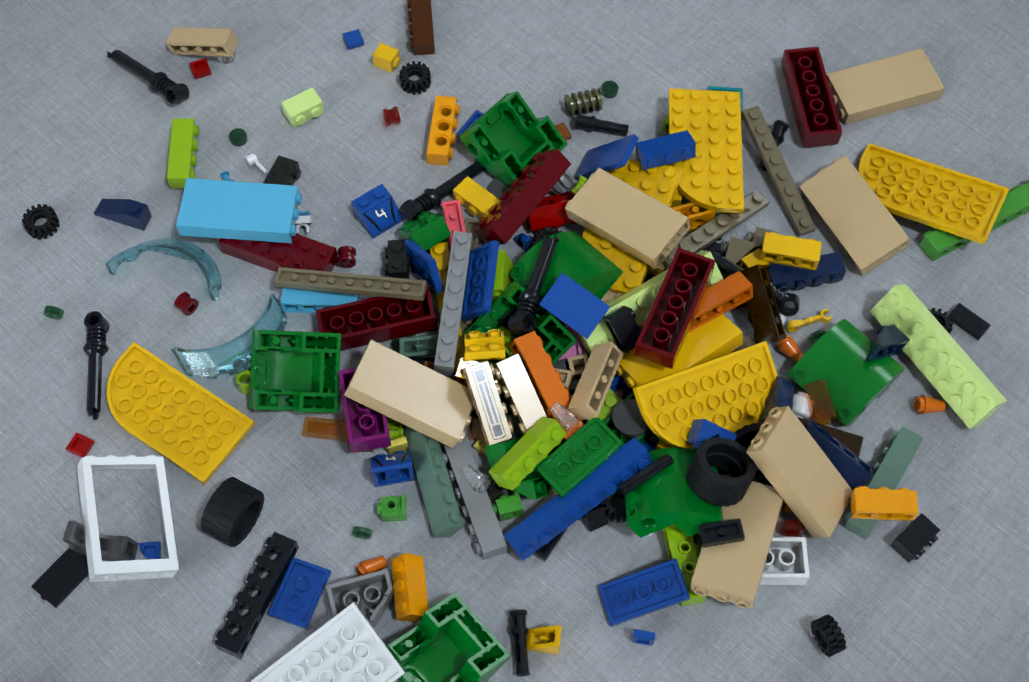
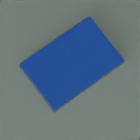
(423, 265)
(574, 305)
(299, 593)

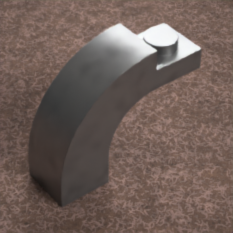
(112, 547)

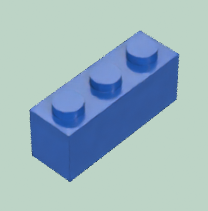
(665, 150)

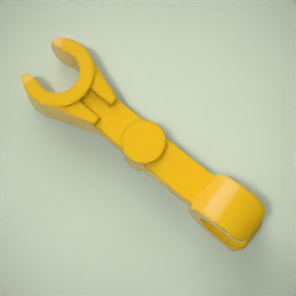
(794, 325)

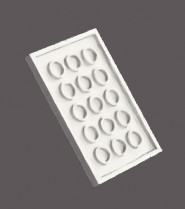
(337, 652)

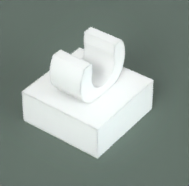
(302, 221)

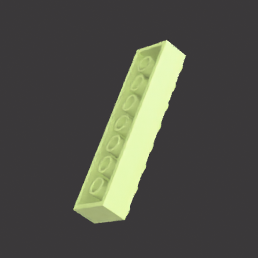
(641, 302)
(939, 357)

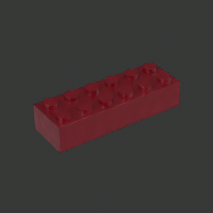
(811, 97)
(522, 196)
(300, 254)
(674, 308)
(377, 319)

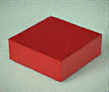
(200, 68)
(80, 445)

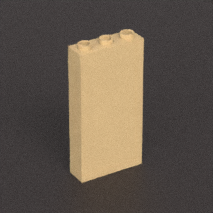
(884, 86)
(854, 215)
(627, 218)
(411, 394)
(800, 472)
(735, 569)

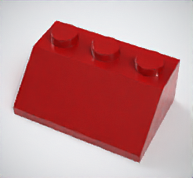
(550, 212)

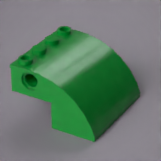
(509, 137)
(575, 259)
(554, 335)
(295, 371)
(849, 374)
(669, 499)
(449, 646)

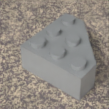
(369, 592)

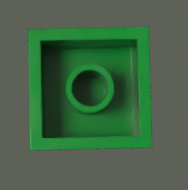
(426, 230)

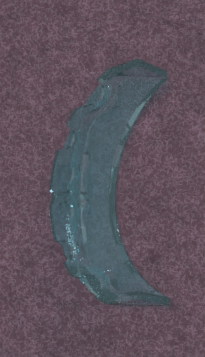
(174, 248)
(234, 355)

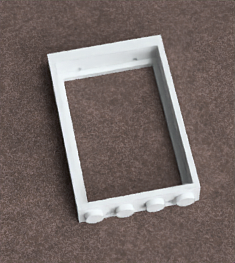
(130, 569)

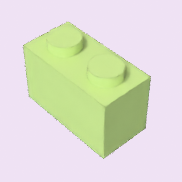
(303, 107)

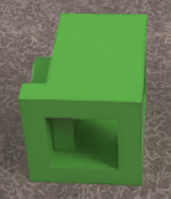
(508, 507)
(398, 513)

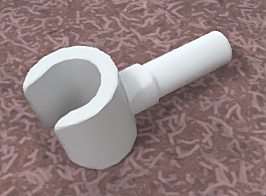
(252, 159)

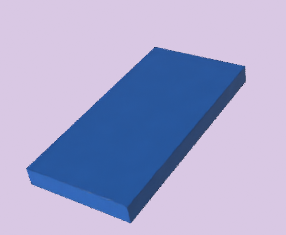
(608, 156)
(480, 281)
(644, 592)

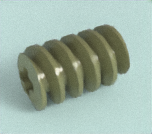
(581, 101)

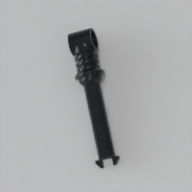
(158, 81)
(432, 197)
(781, 297)
(524, 319)
(95, 349)

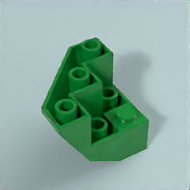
(533, 485)

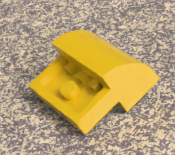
(485, 345)

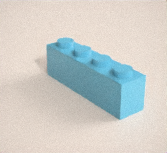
(309, 300)

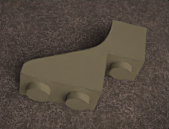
(739, 248)

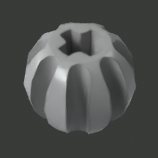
(563, 184)

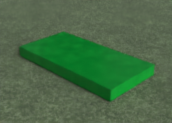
(579, 456)

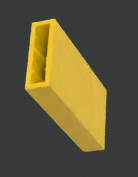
(700, 345)

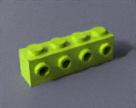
(182, 152)
(527, 453)
(686, 553)

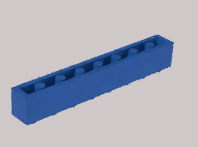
(562, 512)

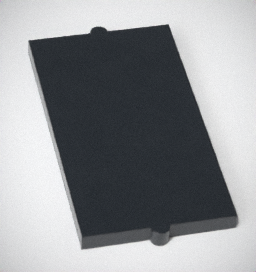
(62, 577)

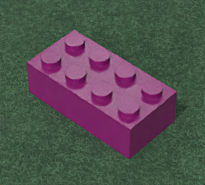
(365, 426)

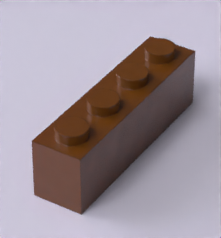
(421, 27)

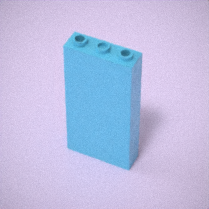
(239, 210)

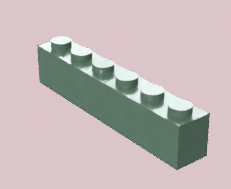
(887, 474)
(434, 484)

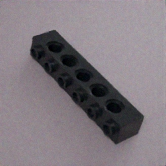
(238, 644)

